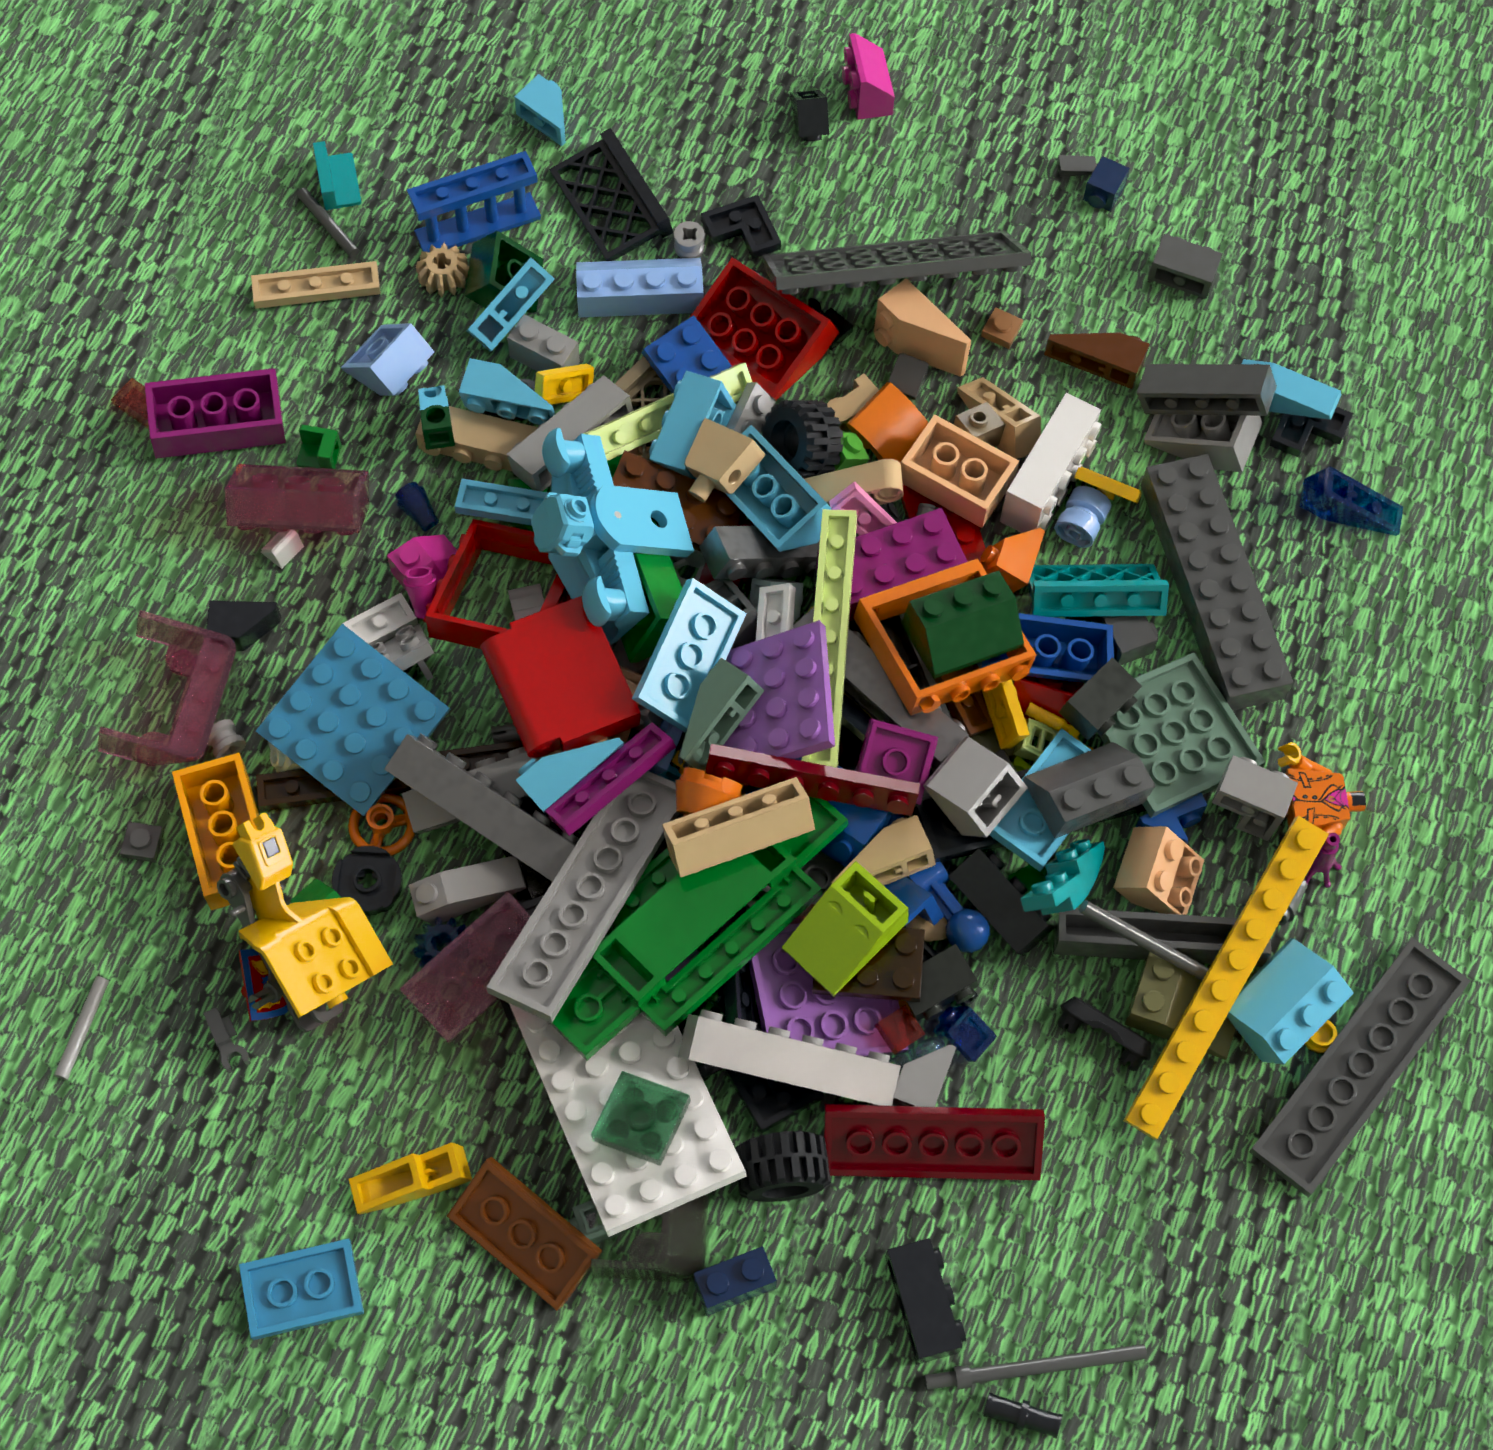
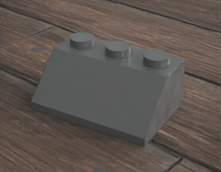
(1089, 788)

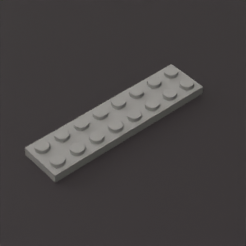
(585, 898)

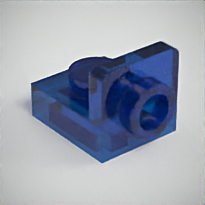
(965, 1031)

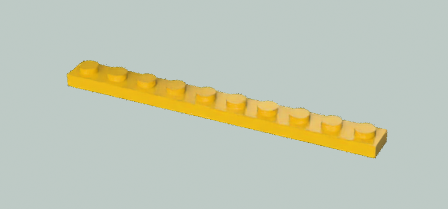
(1225, 978)

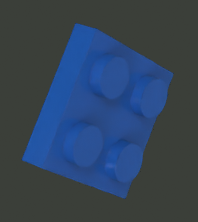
(683, 350)

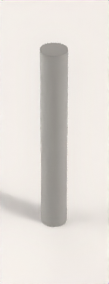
(81, 1028)

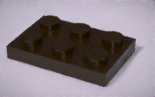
(891, 973)

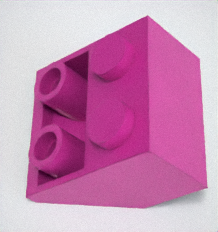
(868, 79)

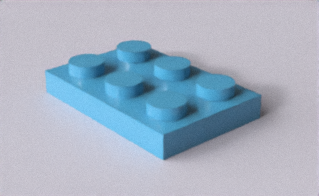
(301, 1289)

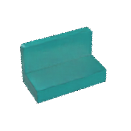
(336, 178)

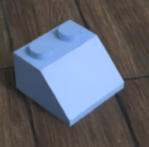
(389, 359)

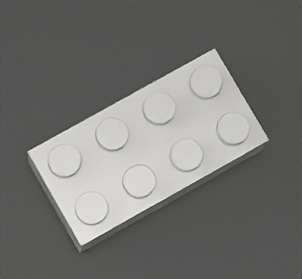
(1051, 465)

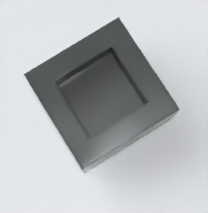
(142, 842)

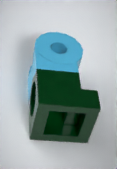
(435, 418)

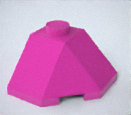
(421, 551)

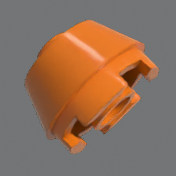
(700, 791)

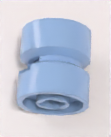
(1083, 516)

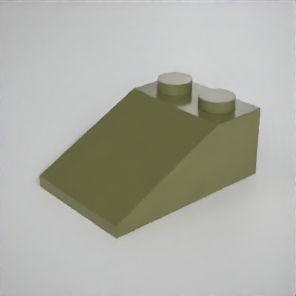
(1162, 999)

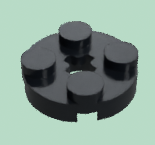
(383, 869)

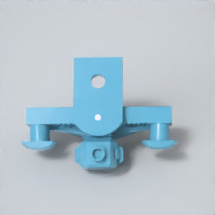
(596, 529)

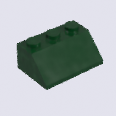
(964, 624)

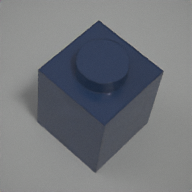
(1106, 184)

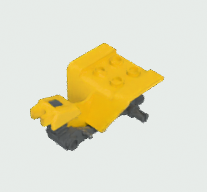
(307, 946)

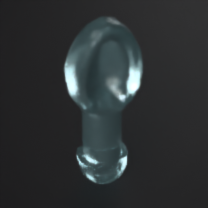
(918, 1050)

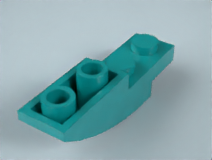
(1068, 879)

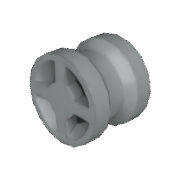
(687, 247)
(225, 740)

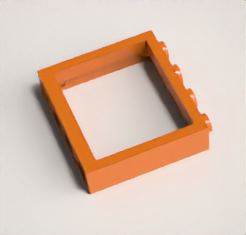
(894, 602)

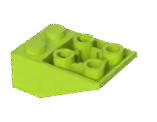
(846, 928)

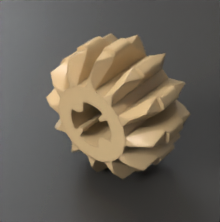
(442, 269)

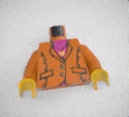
(1319, 792)

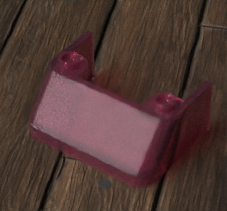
(207, 662)

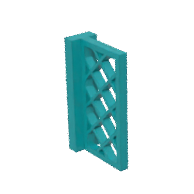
(1097, 590)

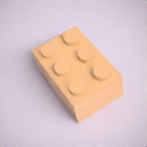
(958, 471)

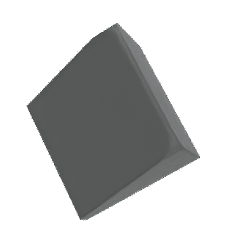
(909, 375)

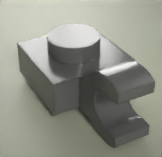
(222, 1031)

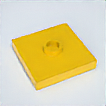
(1107, 485)

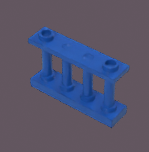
(471, 187)

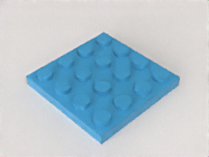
(350, 718)

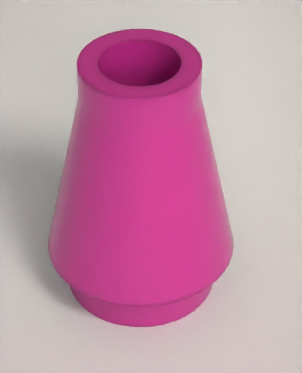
(421, 588)

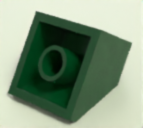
(493, 265)

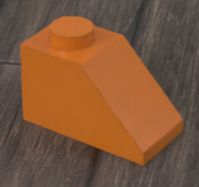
(1014, 557)

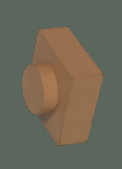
(1002, 328)

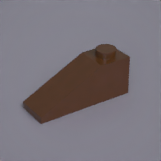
(1102, 354)

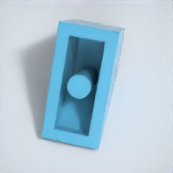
(542, 107)

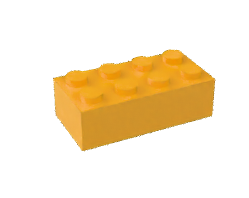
(213, 803)

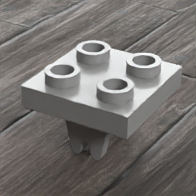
(407, 649)

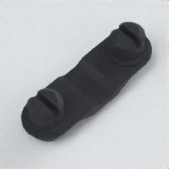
(1136, 1046)

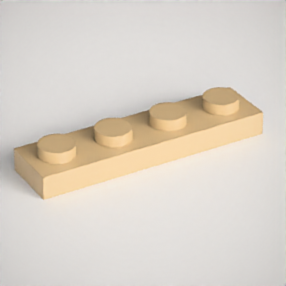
(315, 284)

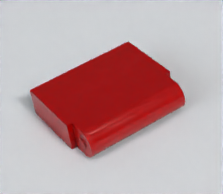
(560, 680)

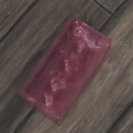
(297, 499)
(453, 985)

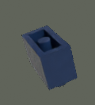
(734, 1281)

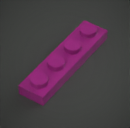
(610, 778)

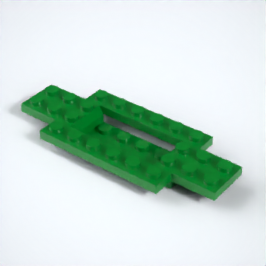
(677, 914)

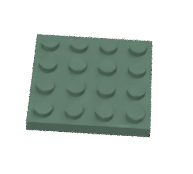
(1181, 733)

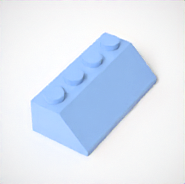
(639, 287)

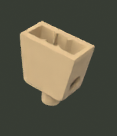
(720, 459)

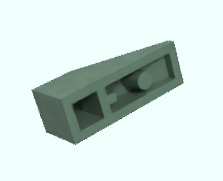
(718, 710)

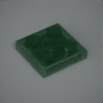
(641, 1118)

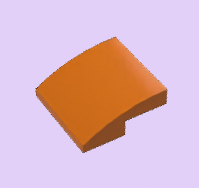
(888, 424)

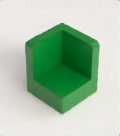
(319, 447)

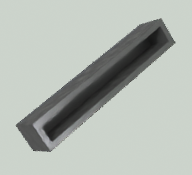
(1189, 934)

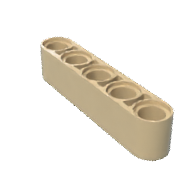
(878, 479)

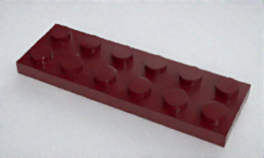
(934, 1142)

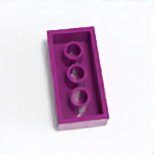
(214, 413)
(902, 554)

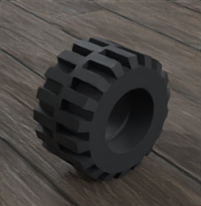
(805, 435)
(783, 1166)

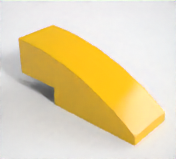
(410, 1178)

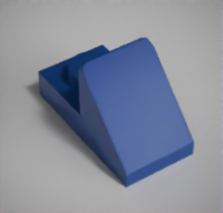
(1185, 814)

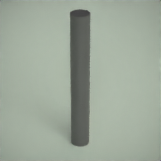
(327, 222)

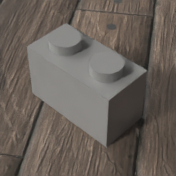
(541, 346)

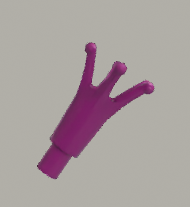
(1326, 859)

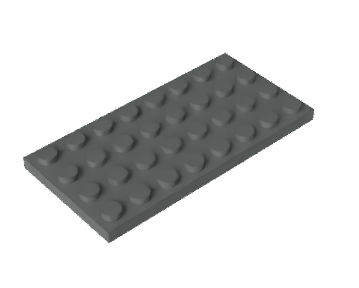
(895, 260)

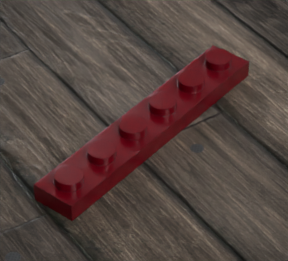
(817, 780)

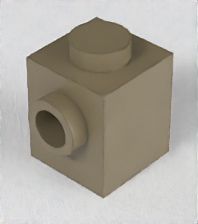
(982, 423)

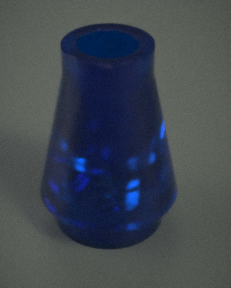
(416, 505)

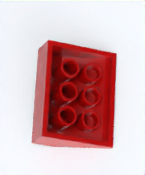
(763, 328)

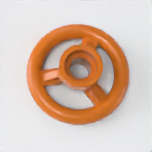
(379, 812)

